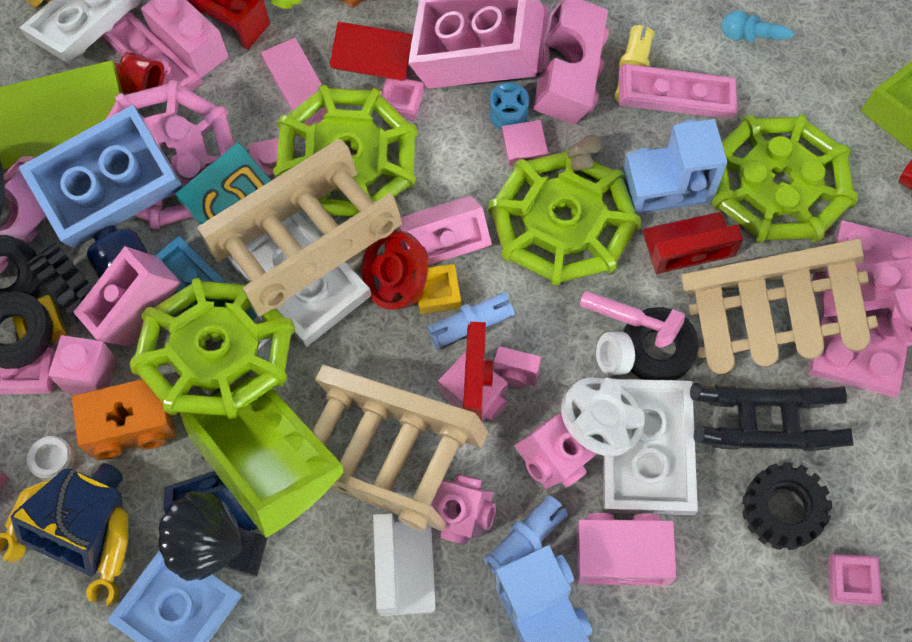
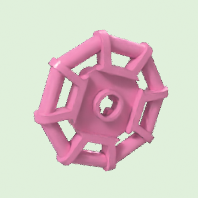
(181, 135)

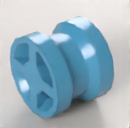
(508, 96)

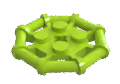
(353, 128)
(804, 171)
(558, 235)
(211, 368)

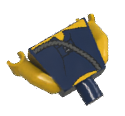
(75, 523)

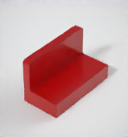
(371, 51)
(691, 242)

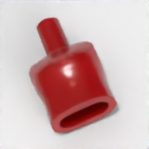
(139, 73)

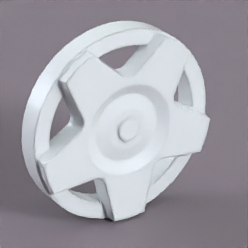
(603, 413)

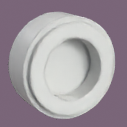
(615, 353)
(49, 457)

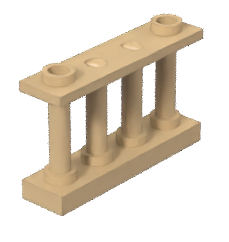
(281, 199)
(416, 415)

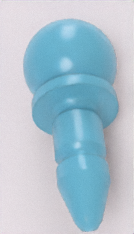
(739, 25)

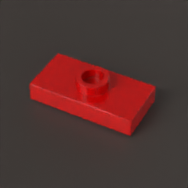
(477, 368)

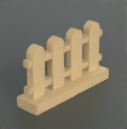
(798, 289)

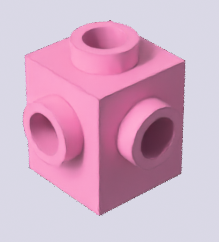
(554, 454)
(464, 508)

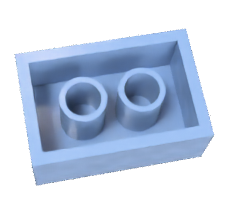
(101, 177)

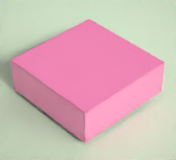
(404, 96)
(524, 141)
(854, 580)

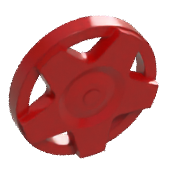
(398, 269)

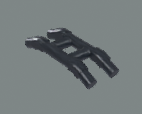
(789, 402)

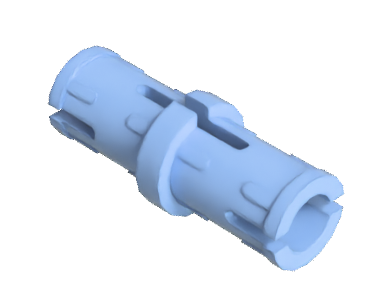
(455, 326)
(528, 534)

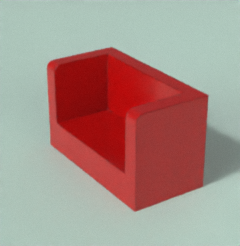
(245, 16)

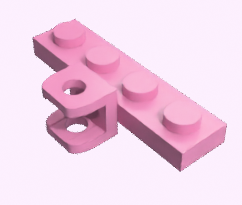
(887, 288)

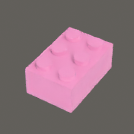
(475, 41)

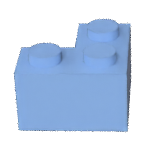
(681, 173)
(537, 599)

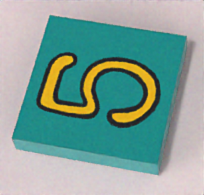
(222, 184)

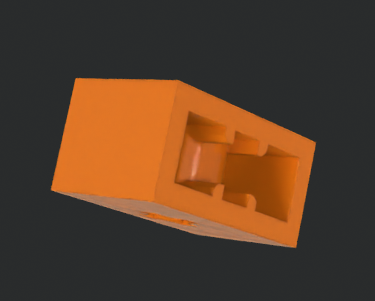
(104, 410)

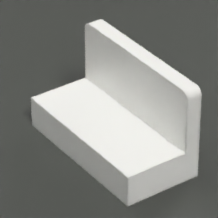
(403, 568)

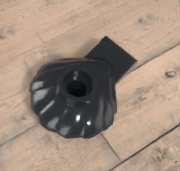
(203, 537)

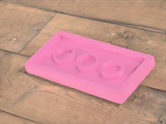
(882, 363)

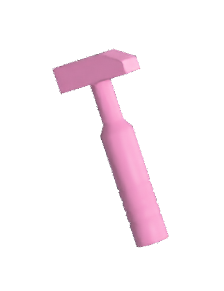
(667, 330)

